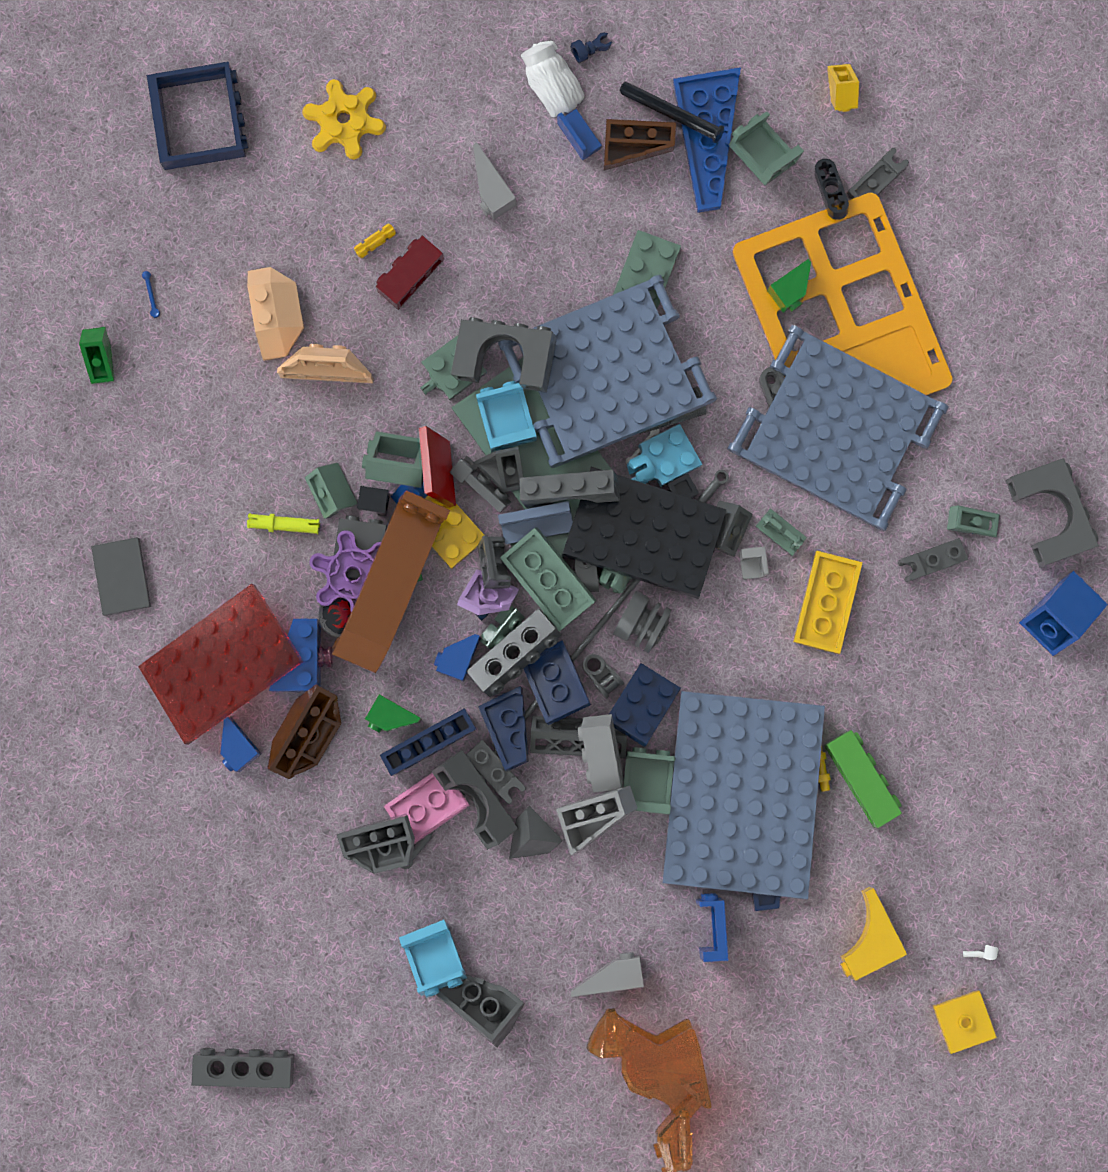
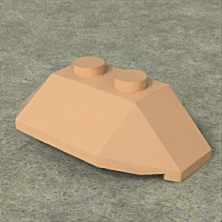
(274, 311)
(325, 364)

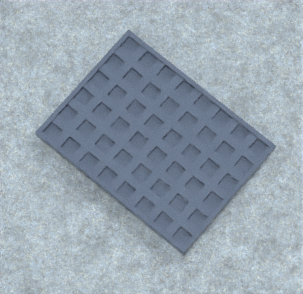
(744, 795)

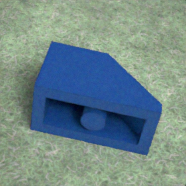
(457, 658)
(236, 747)

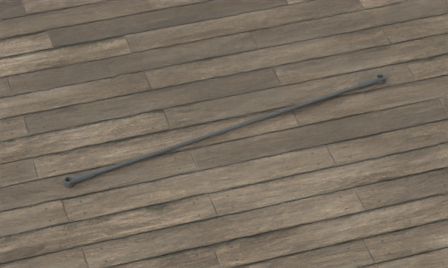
(704, 497)

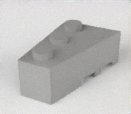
(593, 816)

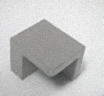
(753, 563)

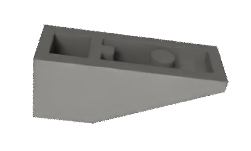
(494, 193)
(616, 975)

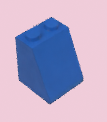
(1064, 614)

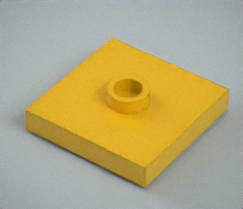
(964, 1021)

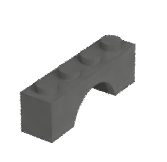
(548, 489)
(493, 821)

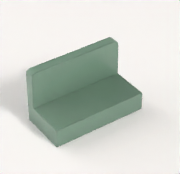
(330, 489)

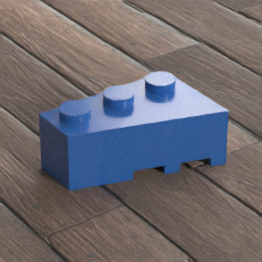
(306, 638)

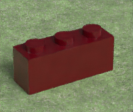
(409, 272)

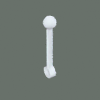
(652, 433)

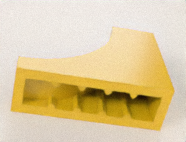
(877, 944)

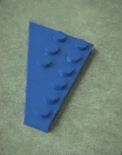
(714, 100)

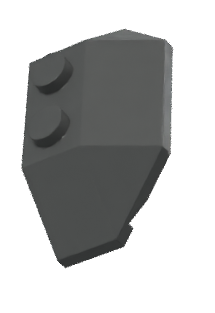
(380, 844)

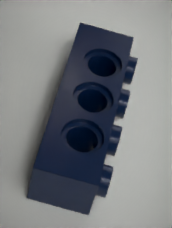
(428, 742)

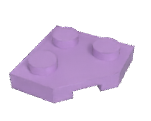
(483, 600)

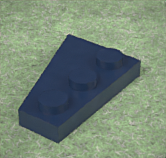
(507, 727)

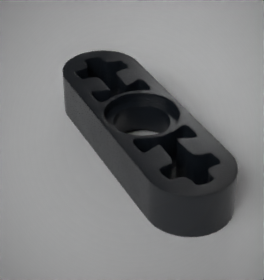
(829, 198)

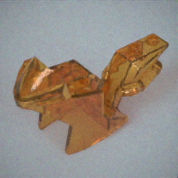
(659, 1068)

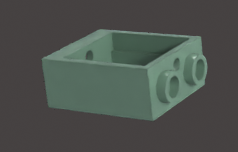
(389, 470)

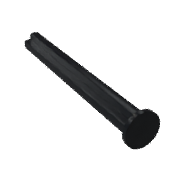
(672, 111)

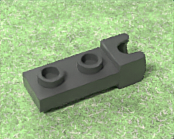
(878, 176)
(467, 472)
(934, 559)
(493, 771)

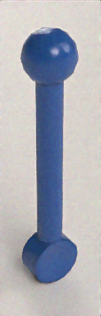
(146, 275)

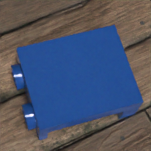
(719, 951)

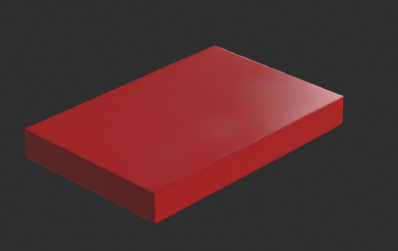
(437, 466)

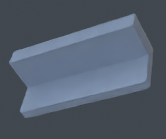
(549, 519)

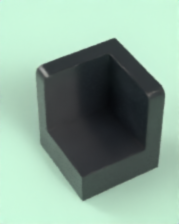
(373, 500)

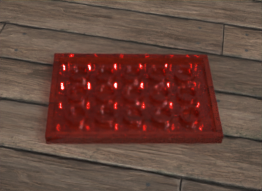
(220, 664)

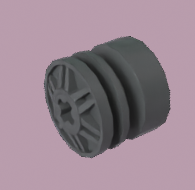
(642, 622)

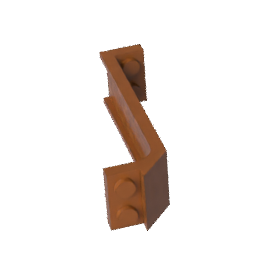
(390, 582)

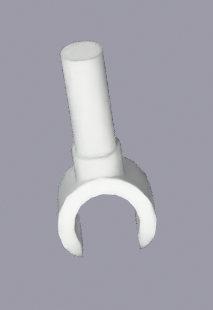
(989, 953)

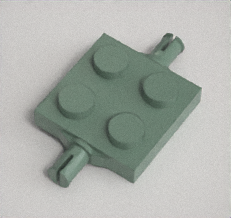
(439, 368)

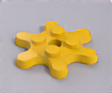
(343, 133)

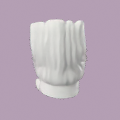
(552, 78)

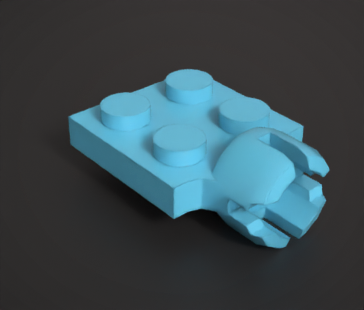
(664, 457)

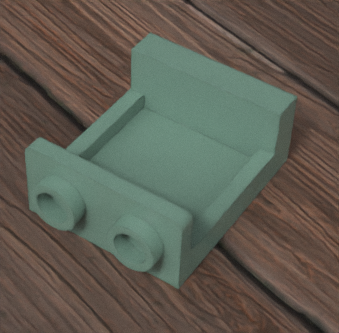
(763, 149)
(650, 779)

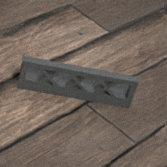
(563, 730)

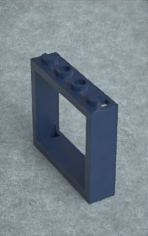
(188, 76)

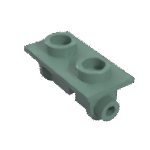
(781, 532)
(508, 622)

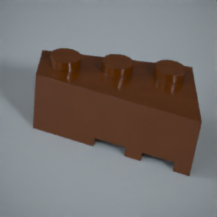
(636, 140)

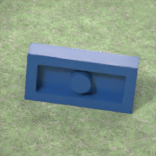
(578, 134)

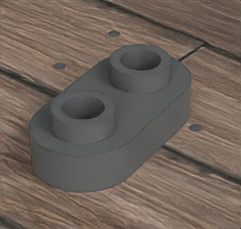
(770, 390)

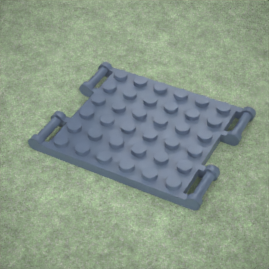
(613, 373)
(838, 428)

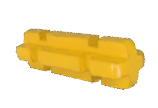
(375, 240)

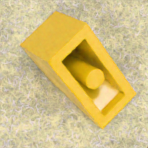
(843, 87)

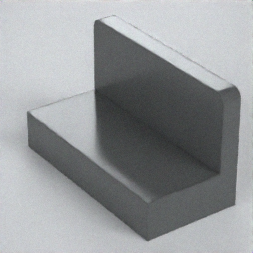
(732, 528)

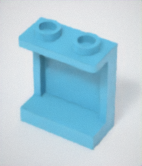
(506, 416)
(433, 958)

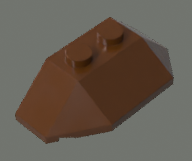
(305, 733)

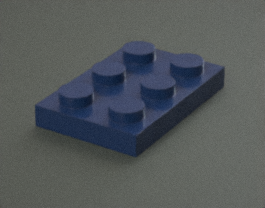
(556, 684)
(643, 704)

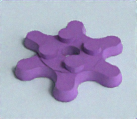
(336, 566)

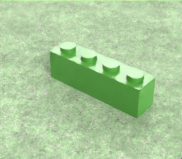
(862, 778)

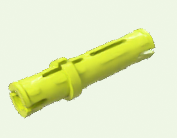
(279, 523)

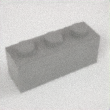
(601, 753)

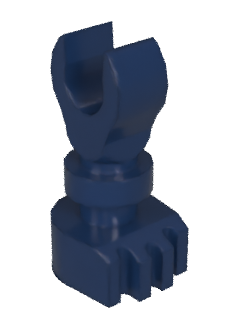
(581, 51)

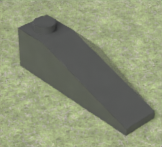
(484, 1006)

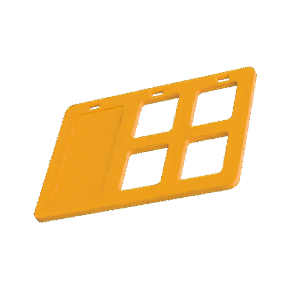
(890, 344)

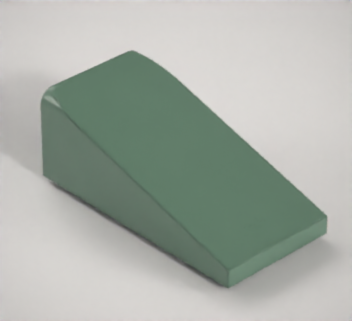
(972, 521)

